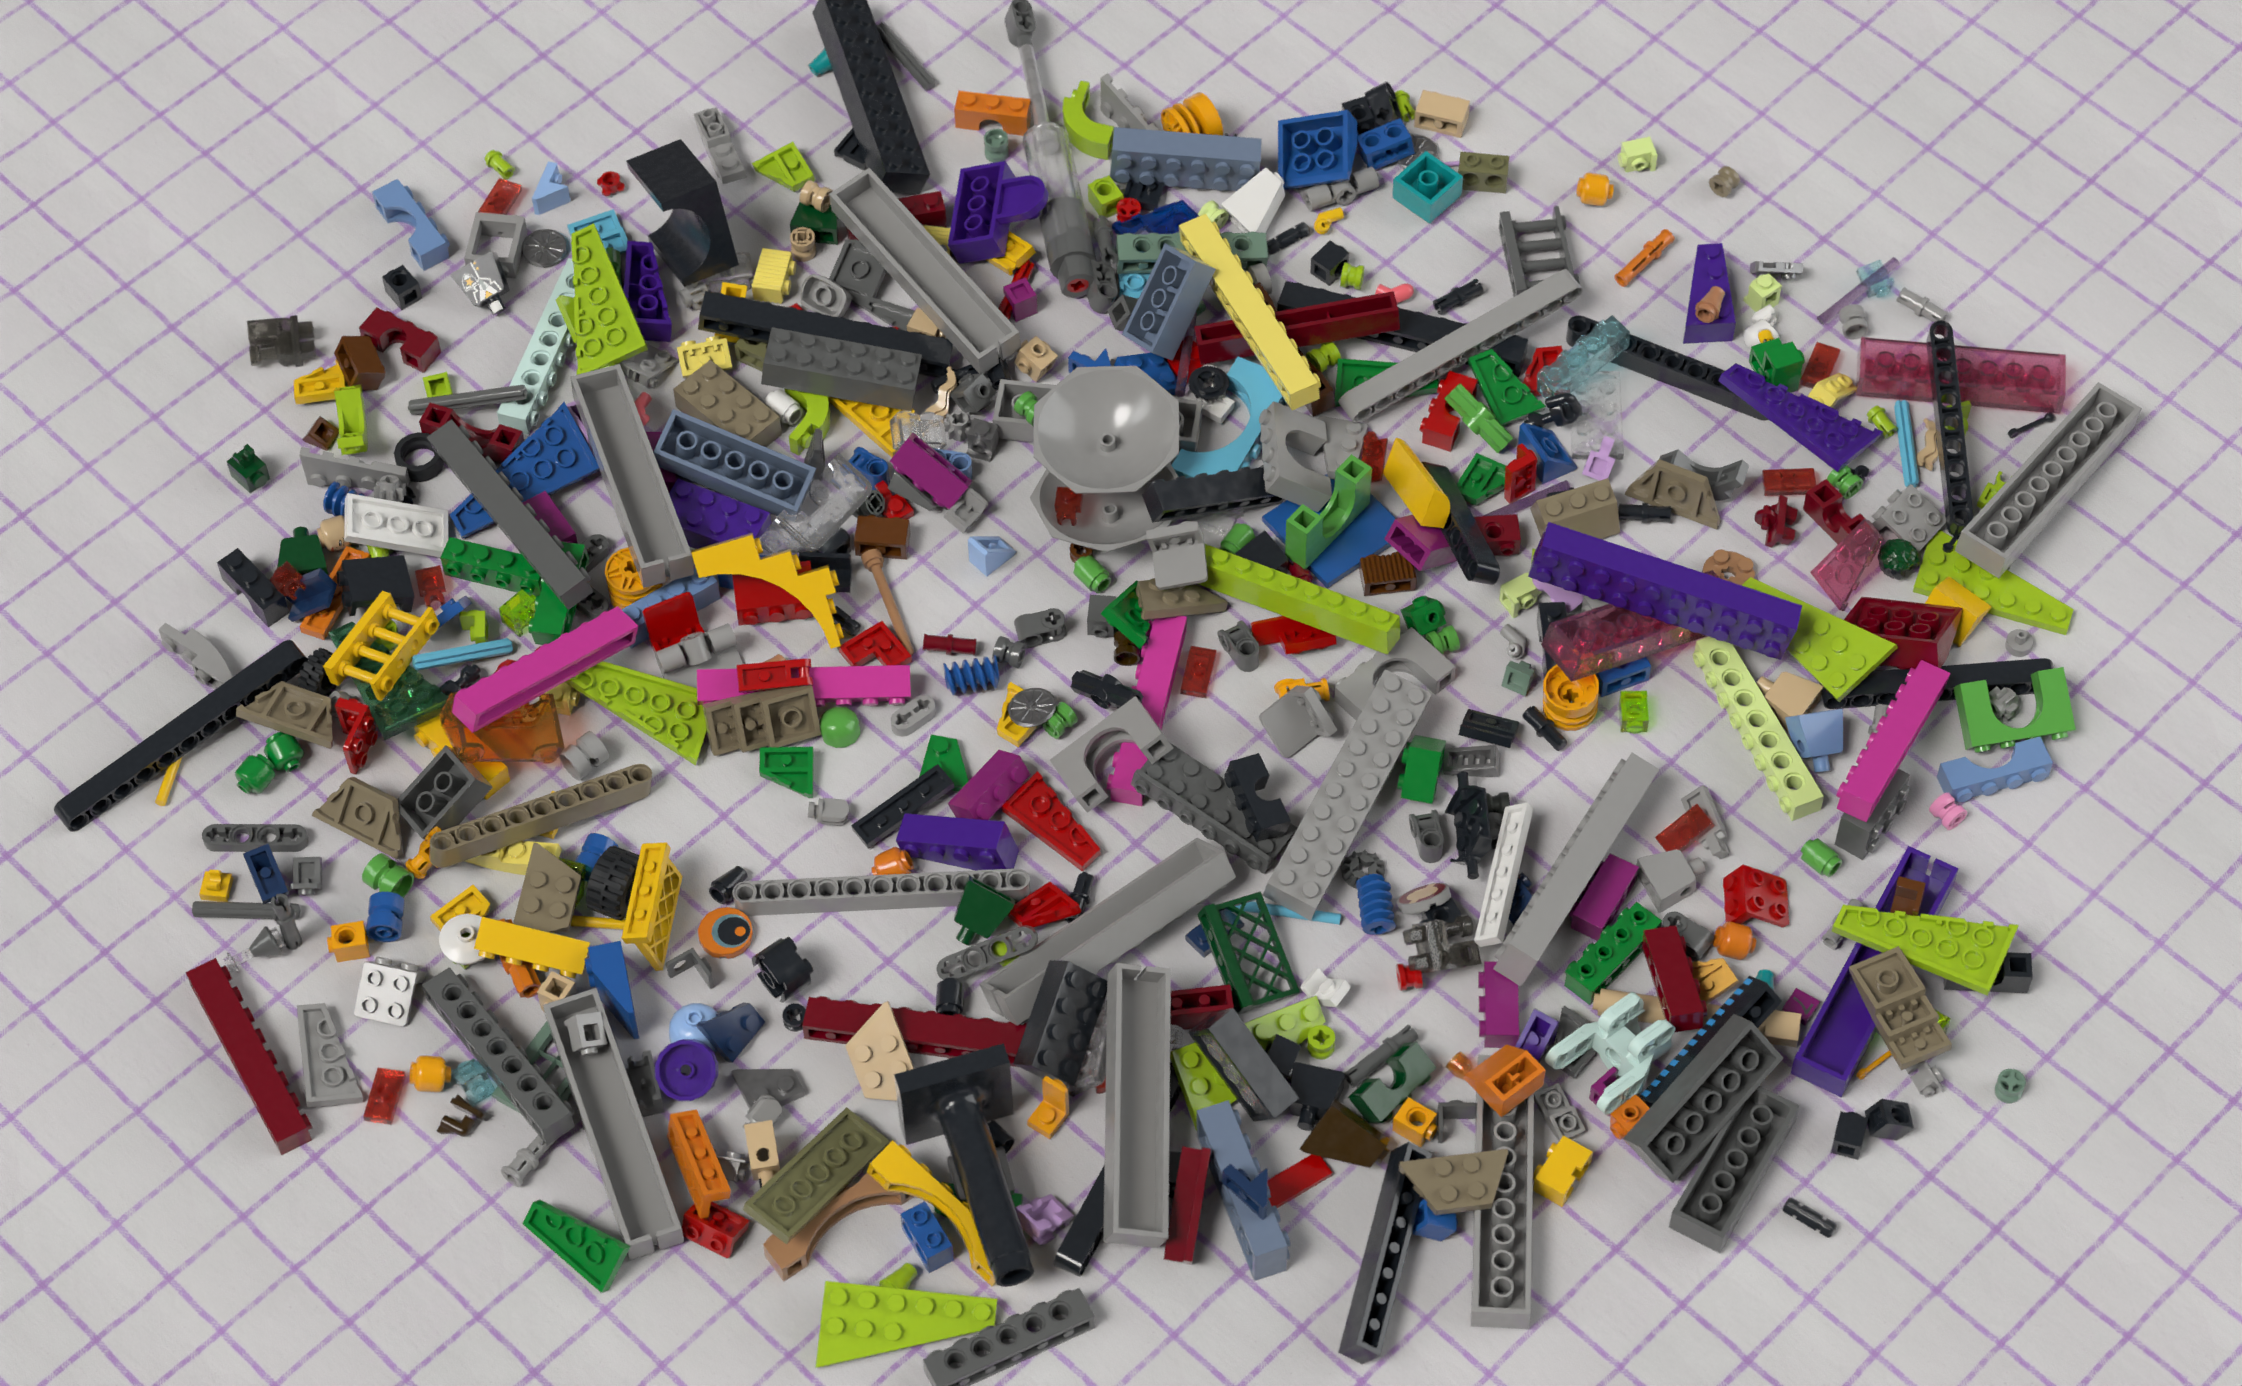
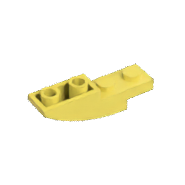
(513, 857)

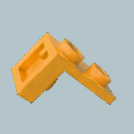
(1052, 1110)

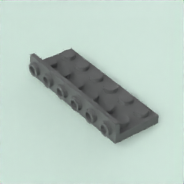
(1207, 804)

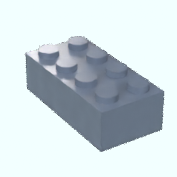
(1168, 301)

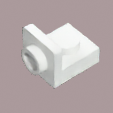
(1327, 990)

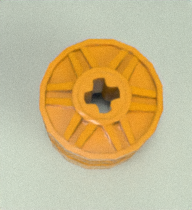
(1194, 116)
(624, 581)
(1560, 690)

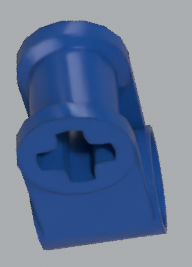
(870, 466)

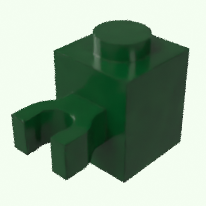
(248, 469)

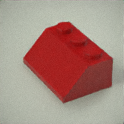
(765, 602)

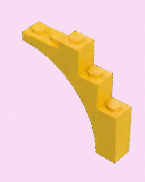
(810, 587)

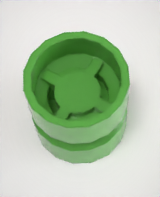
(387, 876)

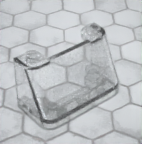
(836, 493)

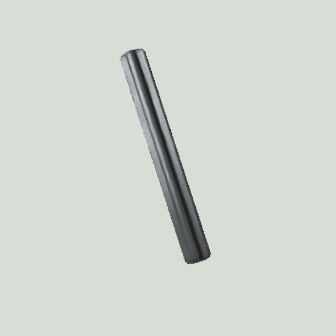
(470, 399)

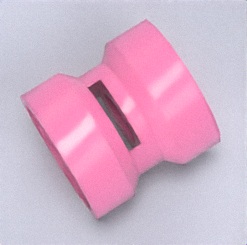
(1948, 811)

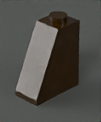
(1346, 1138)

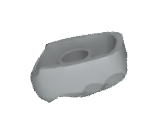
(825, 296)

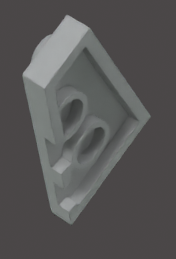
(1342, 441)

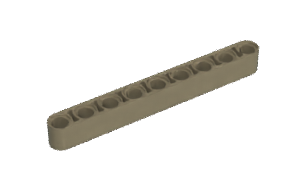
(540, 815)

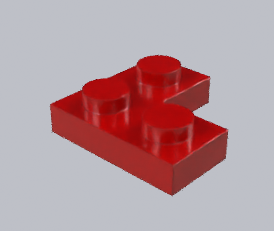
(872, 643)

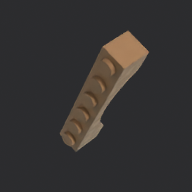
(795, 1256)

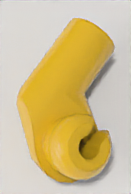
(1325, 219)

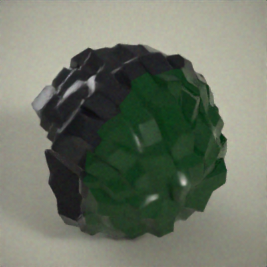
(1897, 557)

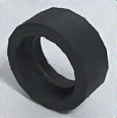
(422, 472)

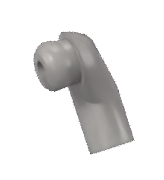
(1516, 642)

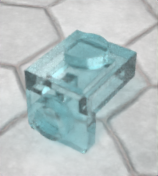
(1882, 287)
(473, 1081)

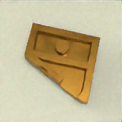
(1714, 978)

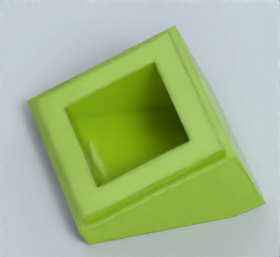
(437, 385)

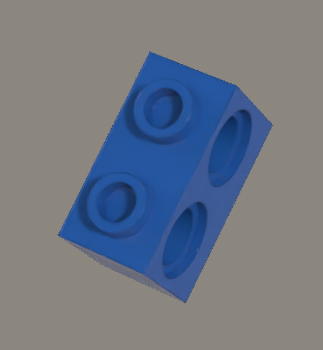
(1385, 144)
(927, 1237)

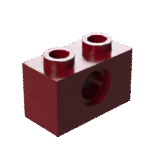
(1505, 533)

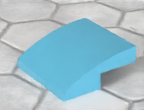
(608, 228)

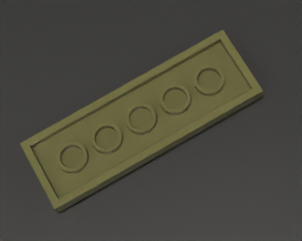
(815, 1175)

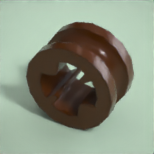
(1073, 552)

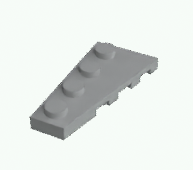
(1119, 109)
(325, 469)
(324, 1061)

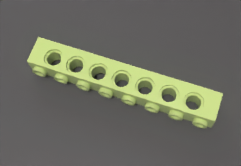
(1795, 803)

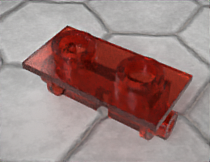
(1374, 454)

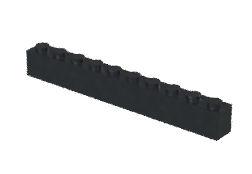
(755, 319)
(1416, 328)

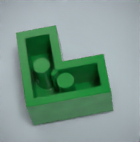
(1778, 363)
(1423, 764)

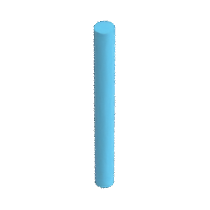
(1278, 910)

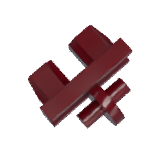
(1773, 520)

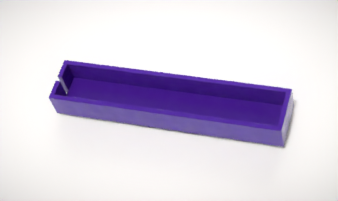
(1665, 591)
(1843, 1023)

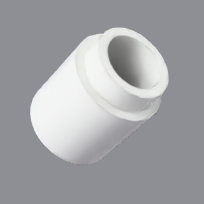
(784, 406)

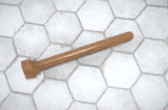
(873, 562)

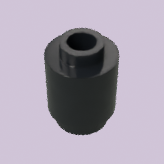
(949, 996)

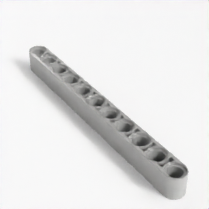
(1460, 345)
(868, 887)

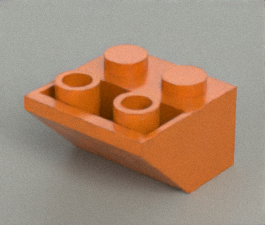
(1506, 1078)

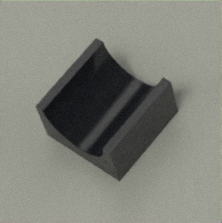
(696, 235)

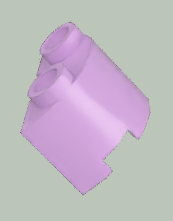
(1043, 1217)

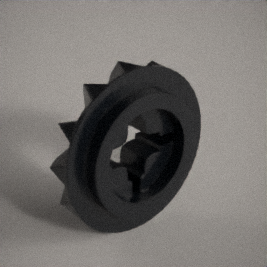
(1206, 375)

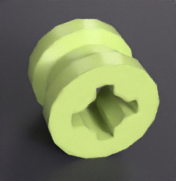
(1215, 214)

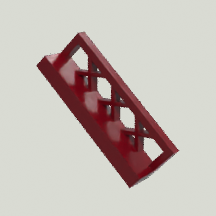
(1187, 1205)

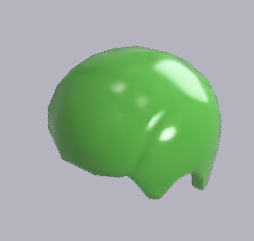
(839, 727)

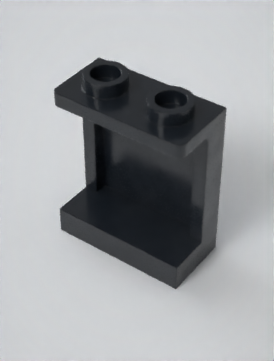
(368, 577)

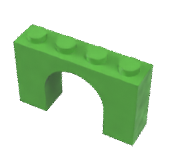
(1312, 533)
(1983, 729)

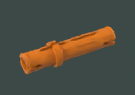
(1651, 250)

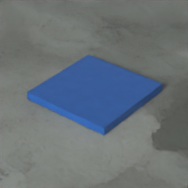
(1359, 539)

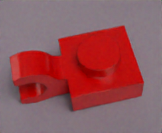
(894, 505)

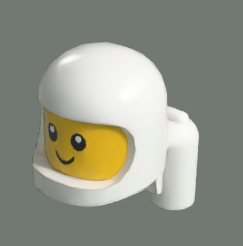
(1761, 327)

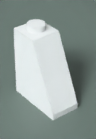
(1256, 202)

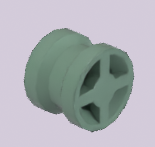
(2015, 1081)

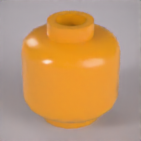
(1594, 189)
(429, 1073)

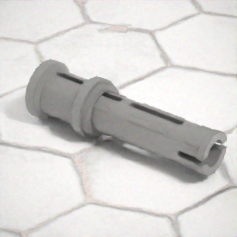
(527, 1160)

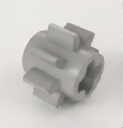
(693, 295)
(958, 425)
(390, 488)
(2003, 702)

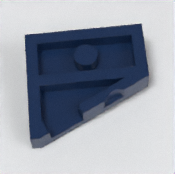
(732, 1030)

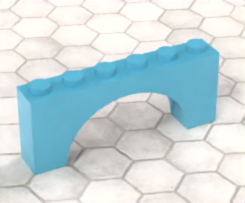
(1257, 392)

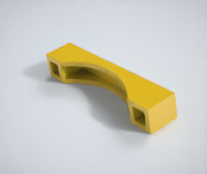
(901, 1173)

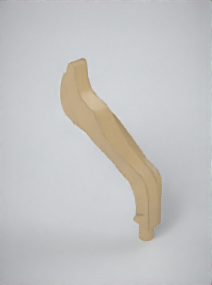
(942, 406)
(1930, 453)

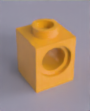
(356, 949)
(1411, 1112)

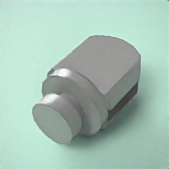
(829, 811)
(764, 1109)

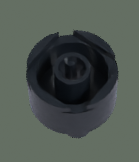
(783, 969)

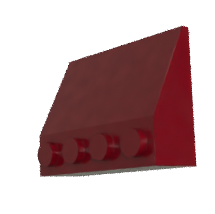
(1916, 628)

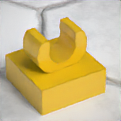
(216, 886)

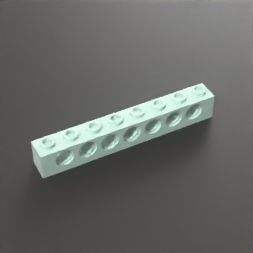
(541, 359)

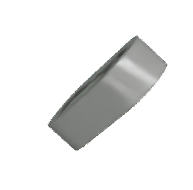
(914, 717)

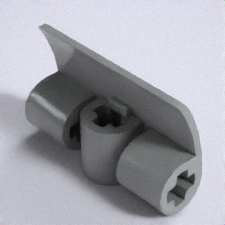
(1342, 192)
(699, 651)

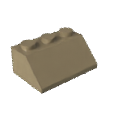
(1585, 509)

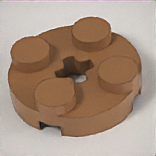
(1731, 562)

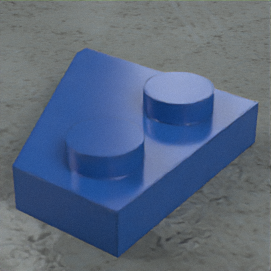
(452, 608)

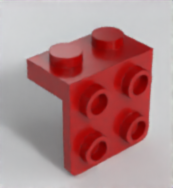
(671, 621)
(361, 731)
(1755, 895)

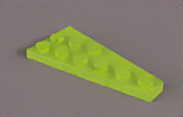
(2008, 595)
(1939, 944)

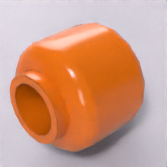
(892, 862)
(1734, 940)

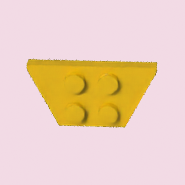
(870, 419)

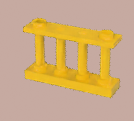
(364, 634)

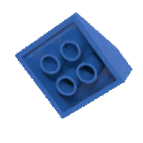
(1316, 148)

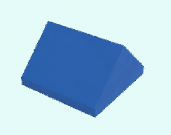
(1551, 455)

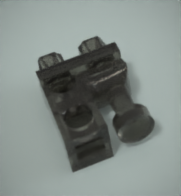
(284, 337)
(1434, 947)

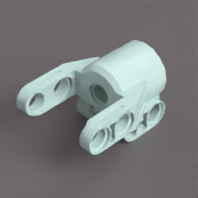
(1619, 1045)

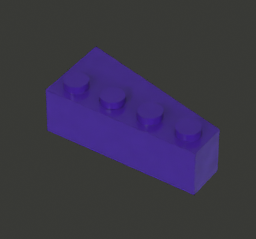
(1708, 272)
(645, 292)
(958, 841)

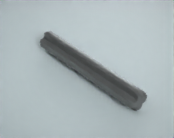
(905, 57)
(236, 910)

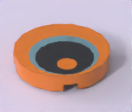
(725, 932)

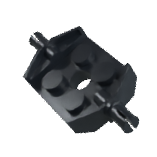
(1471, 824)

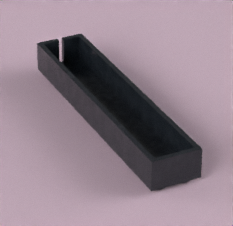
(871, 94)

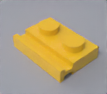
(1015, 256)

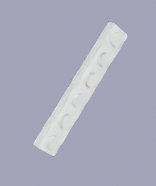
(1503, 875)

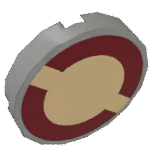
(1422, 897)

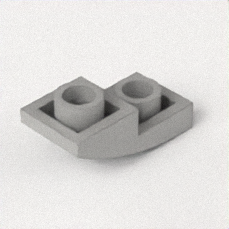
(1558, 1113)

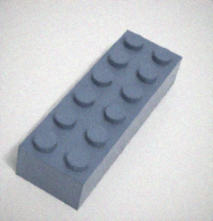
(1184, 159)
(733, 465)
(1260, 1240)

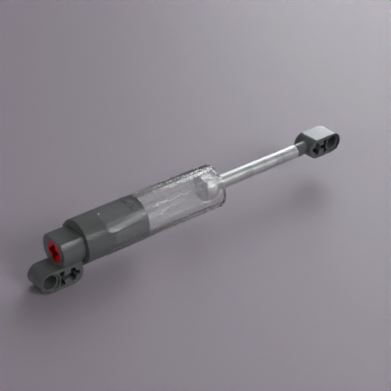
(1052, 160)

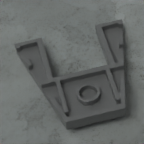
(862, 277)

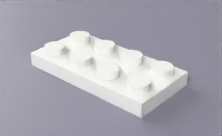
(395, 525)

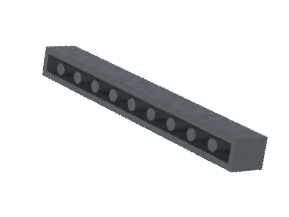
(510, 514)

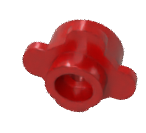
(610, 178)

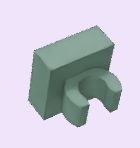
(1518, 677)

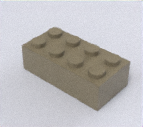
(725, 403)

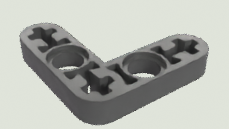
(597, 556)

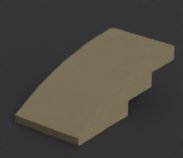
(762, 719)
(1900, 1008)

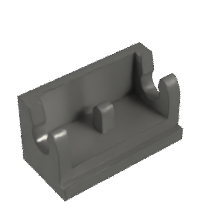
(644, 1085)

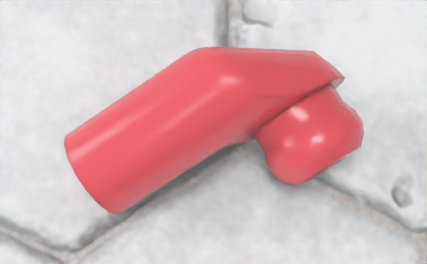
(1402, 292)
(641, 403)

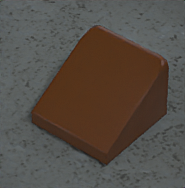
(321, 434)

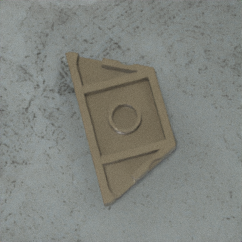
(1677, 487)
(1176, 601)
(292, 712)
(365, 815)
(547, 893)
(1457, 1181)

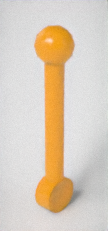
(1864, 1071)

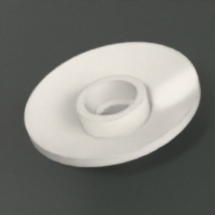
(454, 946)

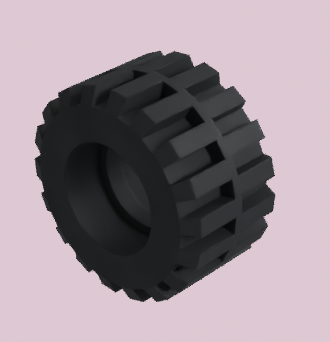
(612, 882)

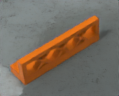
(697, 1160)

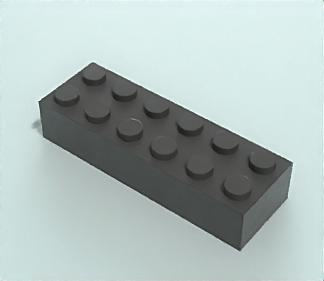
(841, 369)
(1703, 1098)
(1733, 1169)

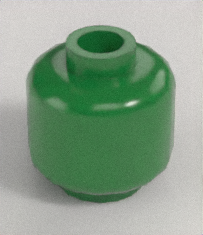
(283, 751)
(254, 774)

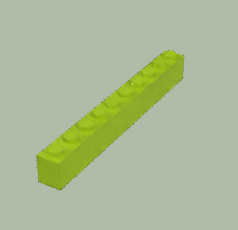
(1301, 600)

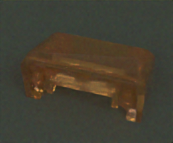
(520, 736)

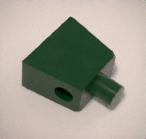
(821, 223)
(302, 552)
(980, 910)

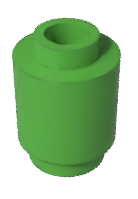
(1237, 538)
(1092, 574)
(1820, 857)

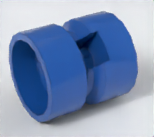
(591, 851)
(385, 916)

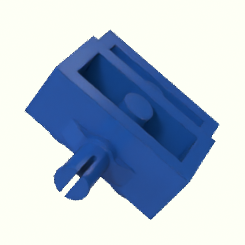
(1153, 366)

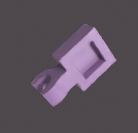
(1599, 463)

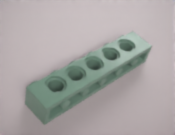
(1132, 261)

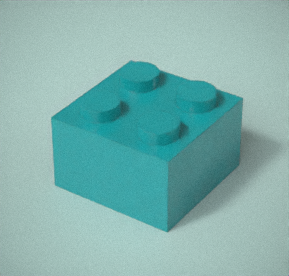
(1427, 187)

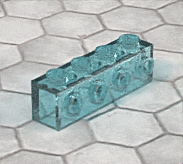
(1584, 358)

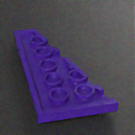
(1803, 418)

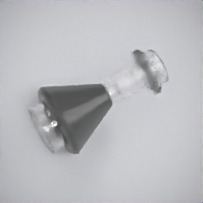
(266, 944)

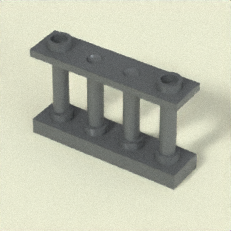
(1513, 248)

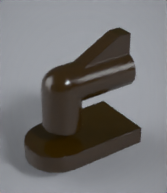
(451, 1126)

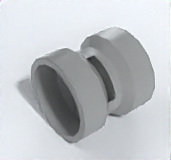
(1853, 320)

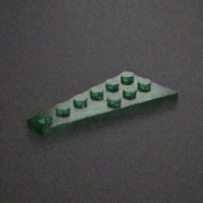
(409, 701)

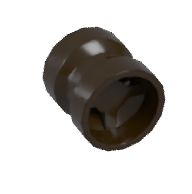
(1126, 651)

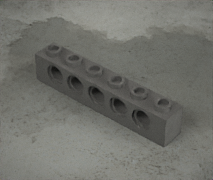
(1026, 1343)

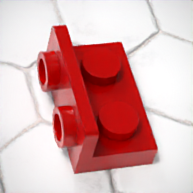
(1520, 475)
(715, 1232)

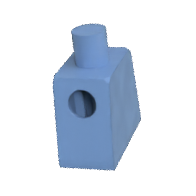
(1817, 736)

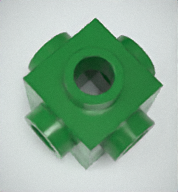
(1424, 615)

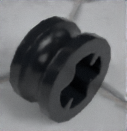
(793, 1009)

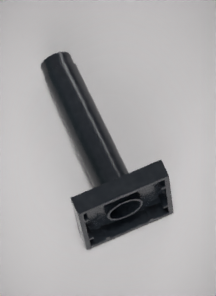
(958, 1102)

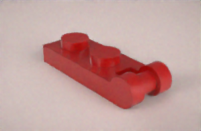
(773, 675)

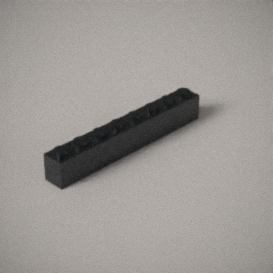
(1382, 1259)

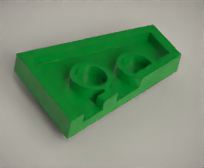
(1502, 389)
(1126, 616)

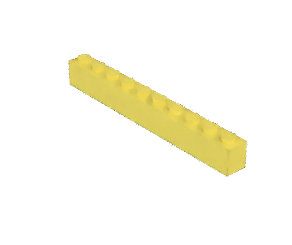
(1251, 314)

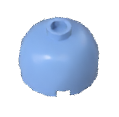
(685, 1020)

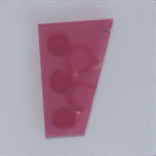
(1844, 565)

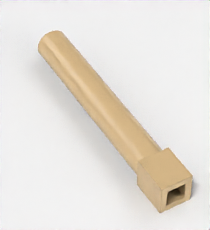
(1778, 1028)

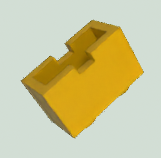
(1564, 1165)

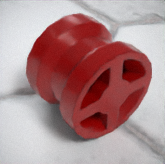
(1126, 207)
(1408, 978)

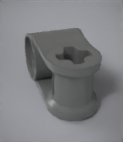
(1039, 628)
(1240, 646)
(1427, 831)
(1696, 937)

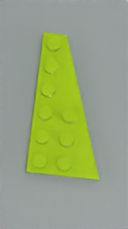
(602, 313)
(1830, 647)
(649, 703)
(1202, 1083)
(879, 1319)

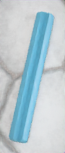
(1906, 443)
(462, 654)

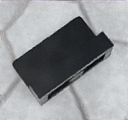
(836, 561)

